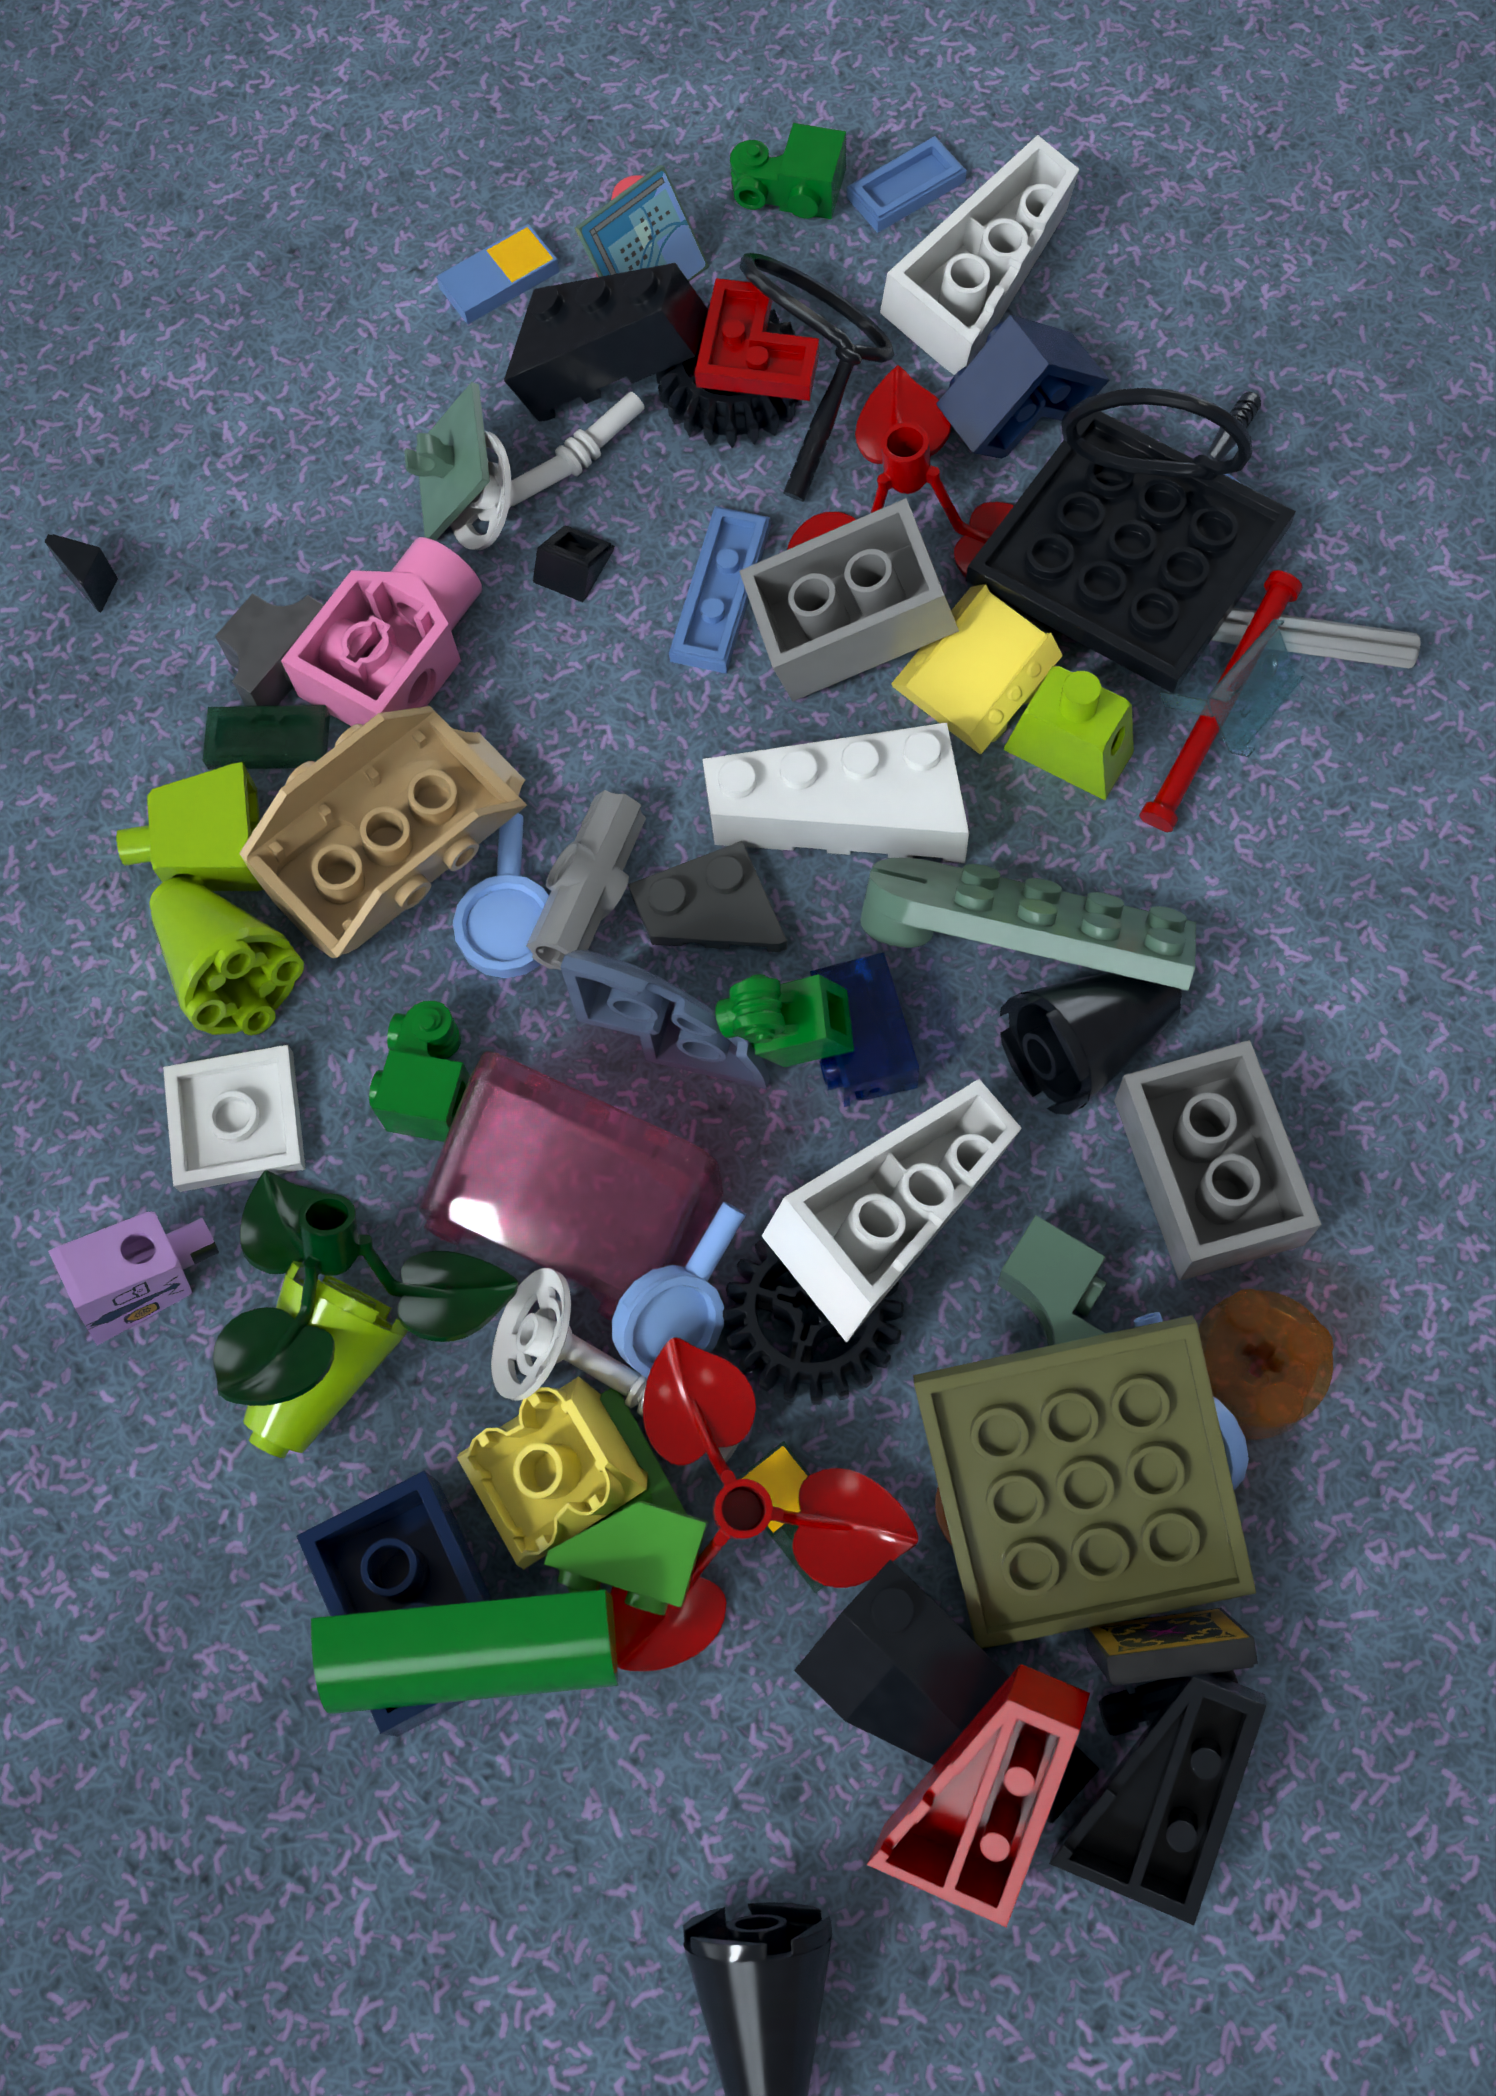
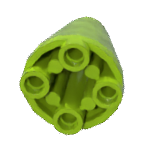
(221, 959)

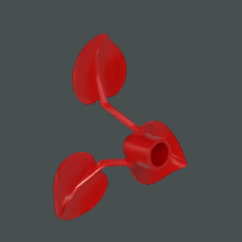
(902, 432)
(844, 1524)

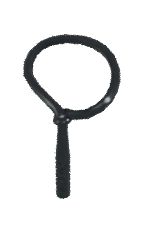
(847, 353)
(1206, 467)

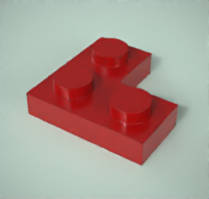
(744, 357)

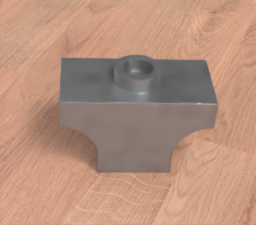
(256, 643)

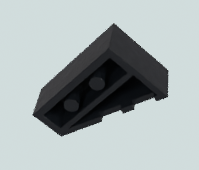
(600, 332)
(1169, 1799)

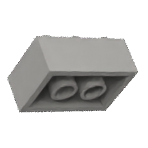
(848, 600)
(1215, 1160)

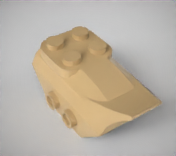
(378, 823)

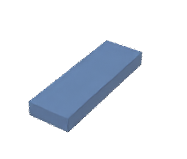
(717, 593)

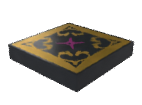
(1170, 1646)

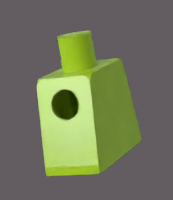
(1076, 731)
(198, 830)

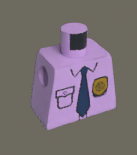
(129, 1271)

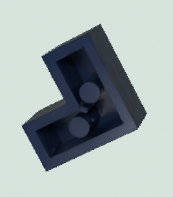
(1015, 381)

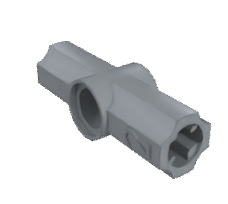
(587, 879)

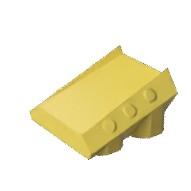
(980, 672)
(552, 1470)

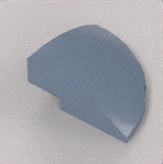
(670, 1022)

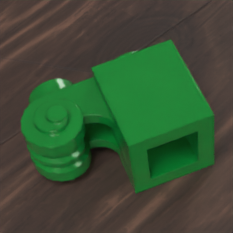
(798, 181)
(789, 1019)
(418, 1086)

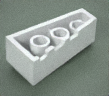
(976, 260)
(844, 795)
(878, 1210)

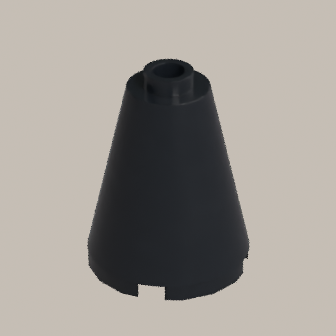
(1083, 1033)
(761, 1993)

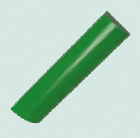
(465, 1651)

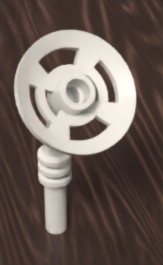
(502, 492)
(551, 1342)

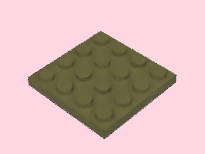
(1085, 1482)

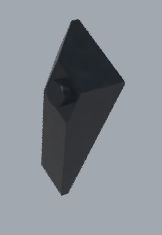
(912, 1674)

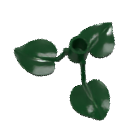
(274, 1358)

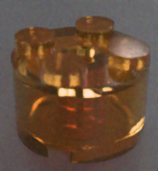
(1294, 1357)

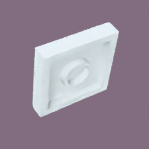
(233, 1118)

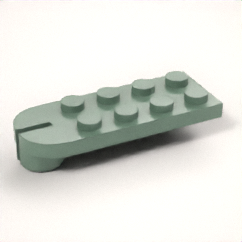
(918, 897)

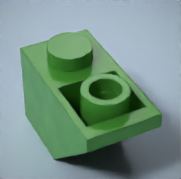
(637, 1550)

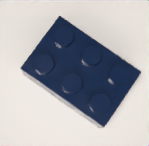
(394, 1556)

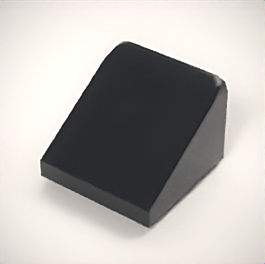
(571, 562)
(85, 568)

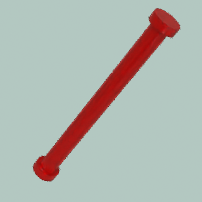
(1160, 813)

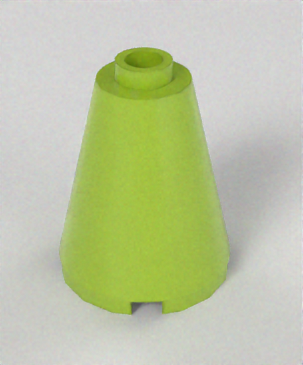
(361, 1344)

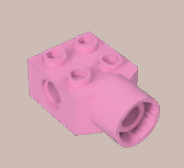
(385, 636)

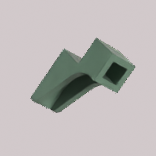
(1054, 1279)

